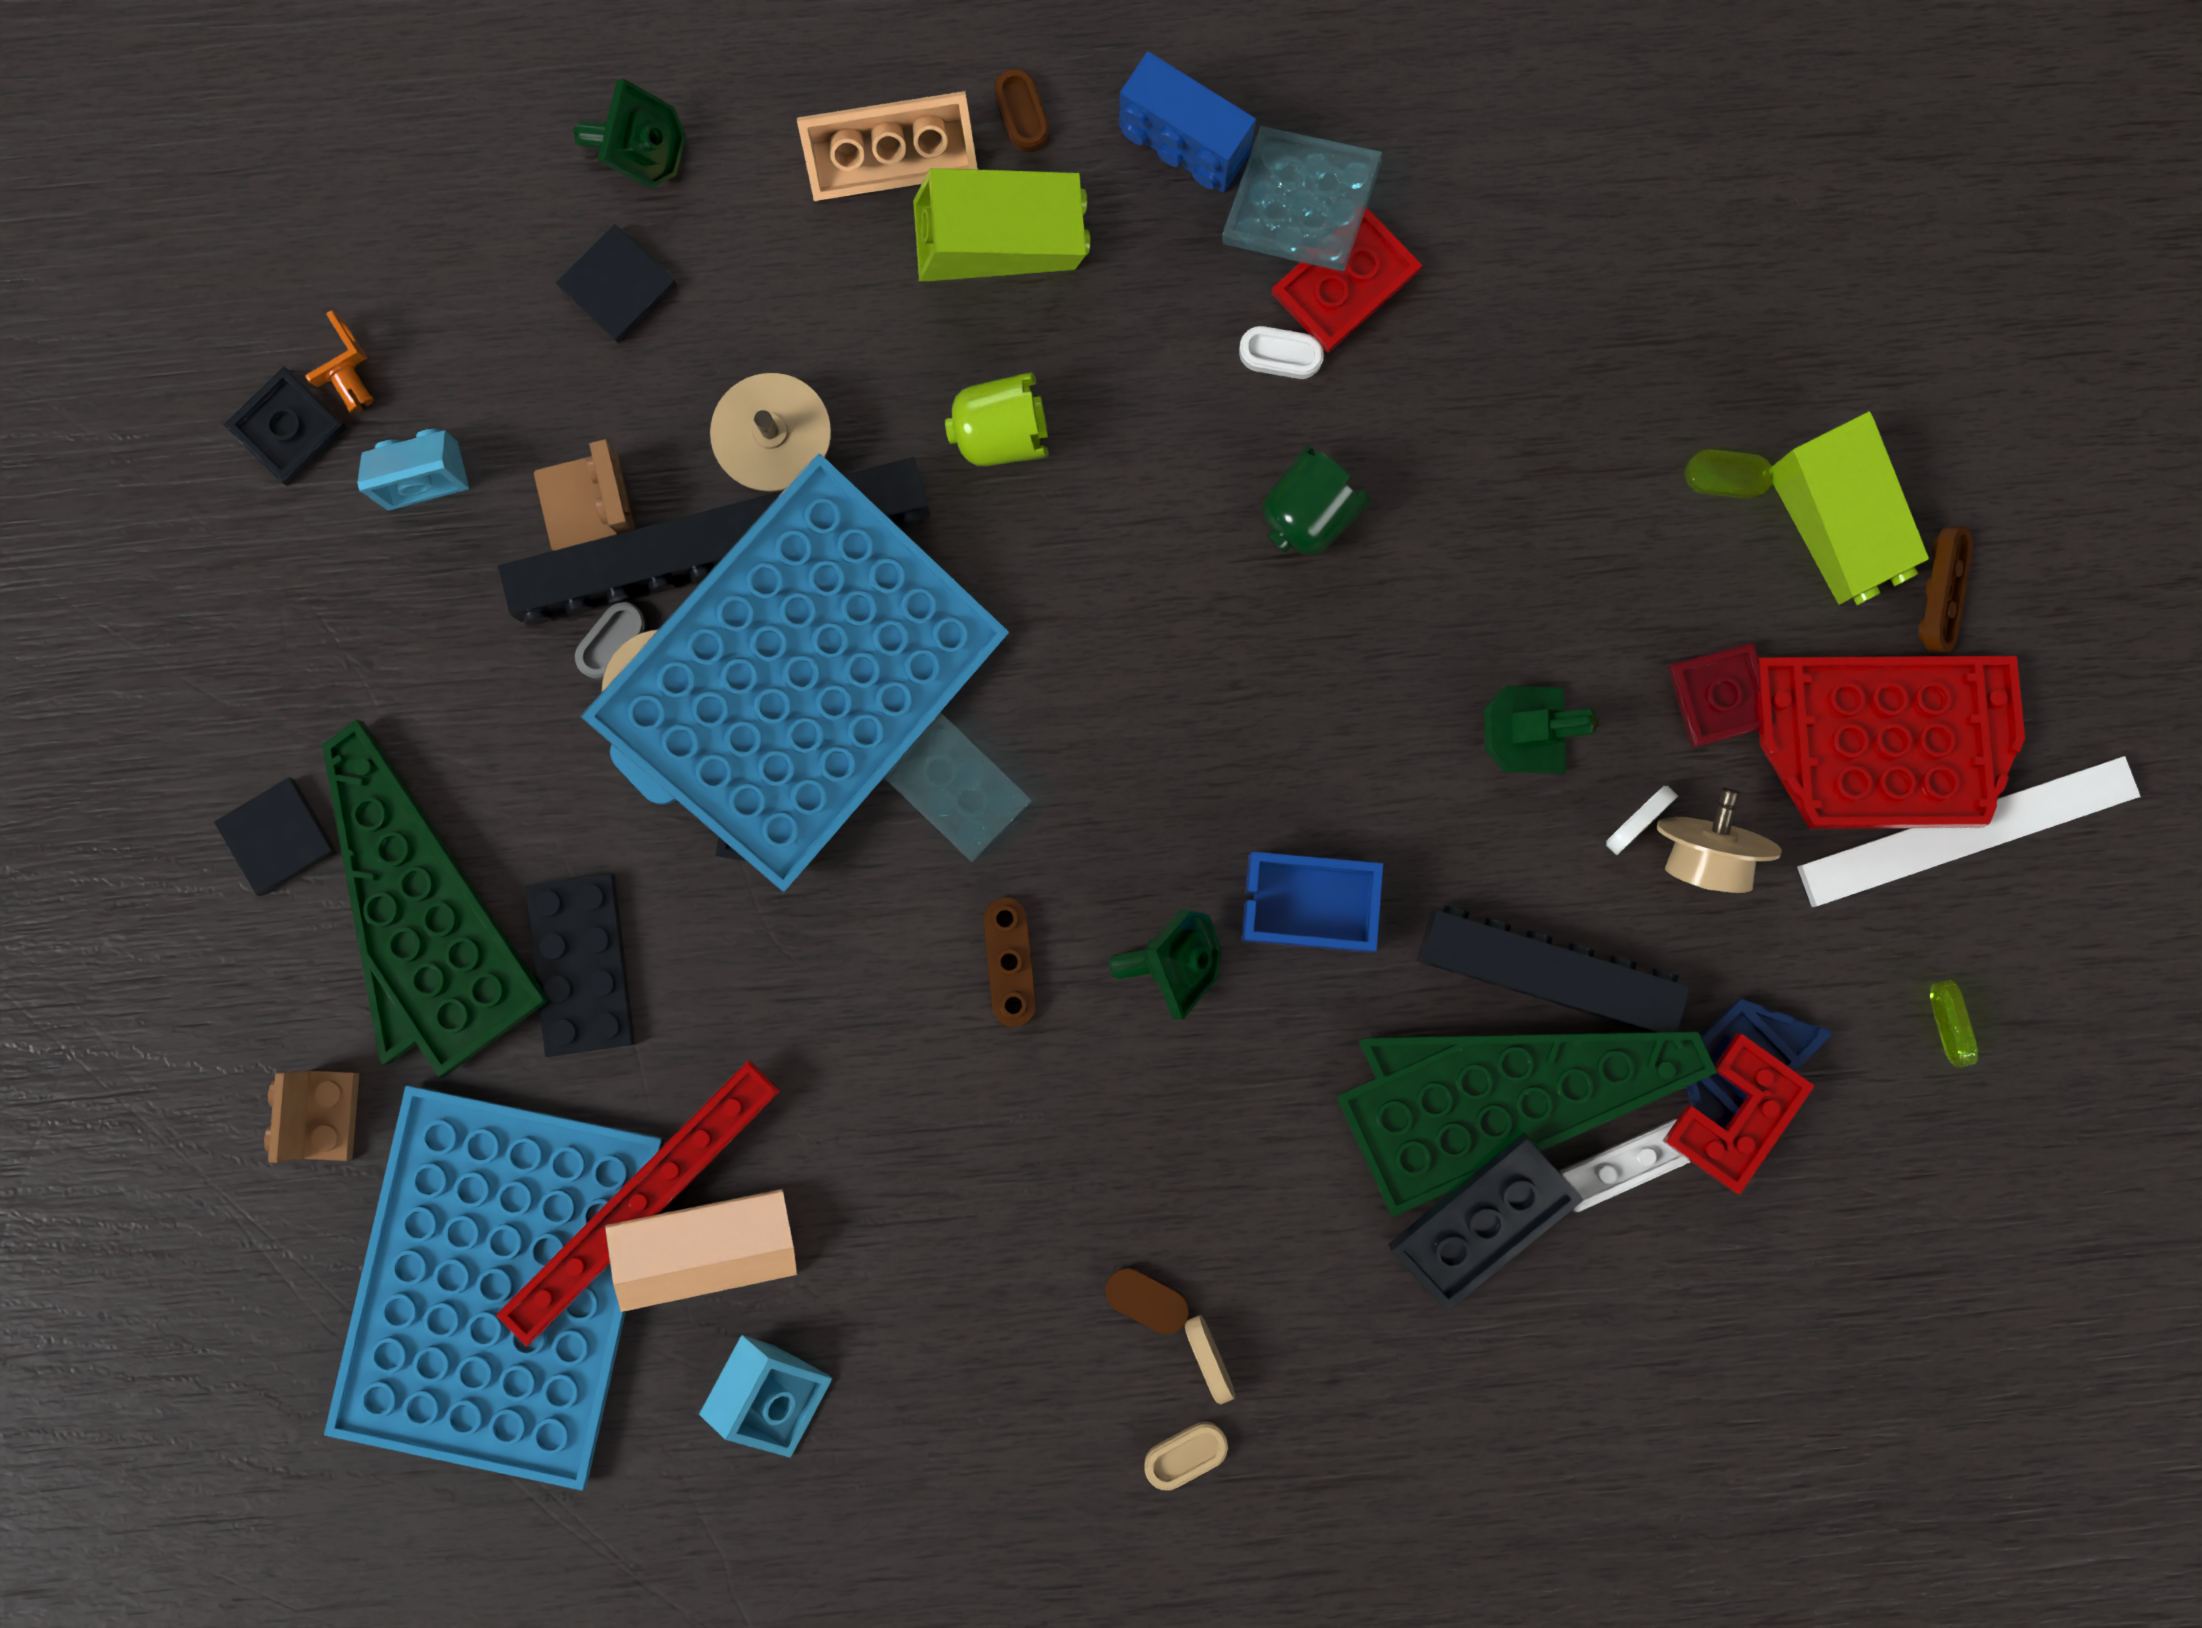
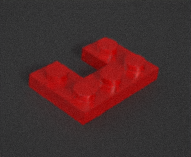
(1771, 1103)

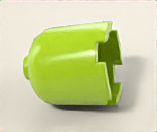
(998, 422)

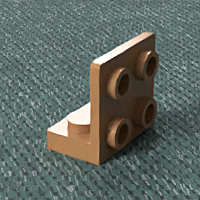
(584, 498)
(312, 1116)

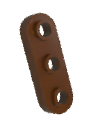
(1946, 589)
(1015, 982)

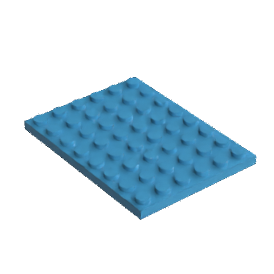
(796, 673)
(460, 1226)

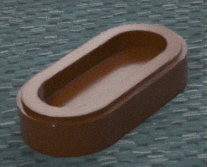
(1021, 110)
(1146, 1300)

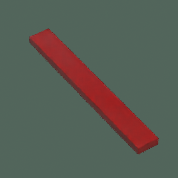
(642, 1196)

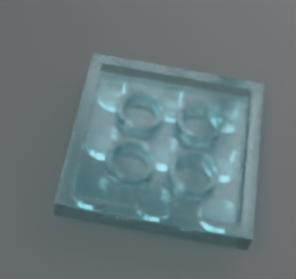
(1302, 198)

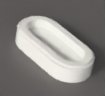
(1281, 352)
(1641, 819)

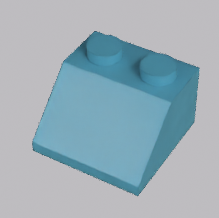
(412, 470)
(764, 1397)

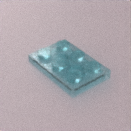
(957, 788)

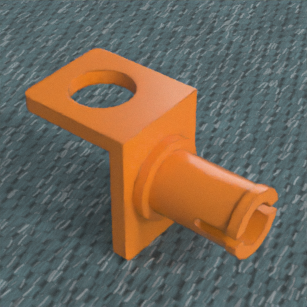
(341, 369)

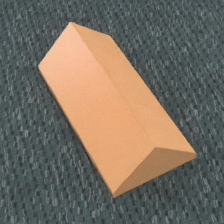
(886, 144)
(700, 1250)

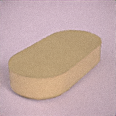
(1209, 1360)
(1185, 1455)

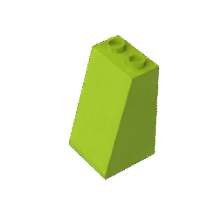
(998, 223)
(1851, 510)

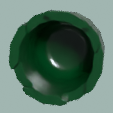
(1311, 504)

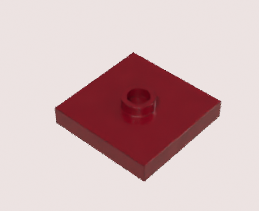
(1719, 694)

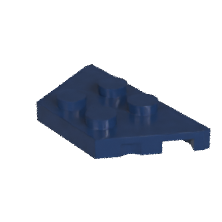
(1775, 1032)

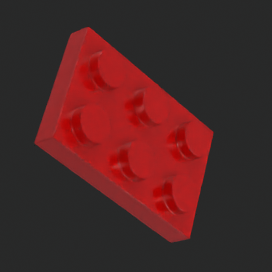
(1337, 302)

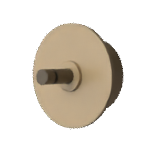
(769, 430)
(1716, 852)

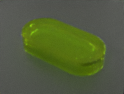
(1729, 473)
(1953, 1024)

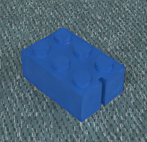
(1185, 123)
(1312, 902)

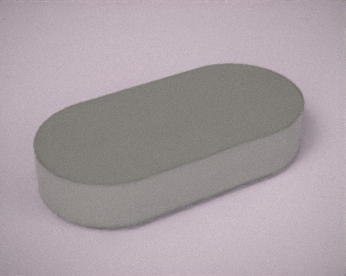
(607, 636)

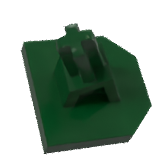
(639, 138)
(1530, 727)
(1179, 959)

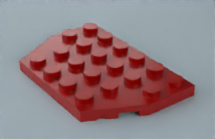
(1892, 737)

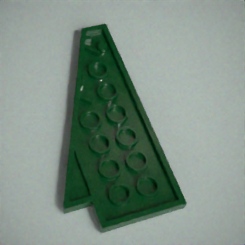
(426, 940)
(1459, 1100)

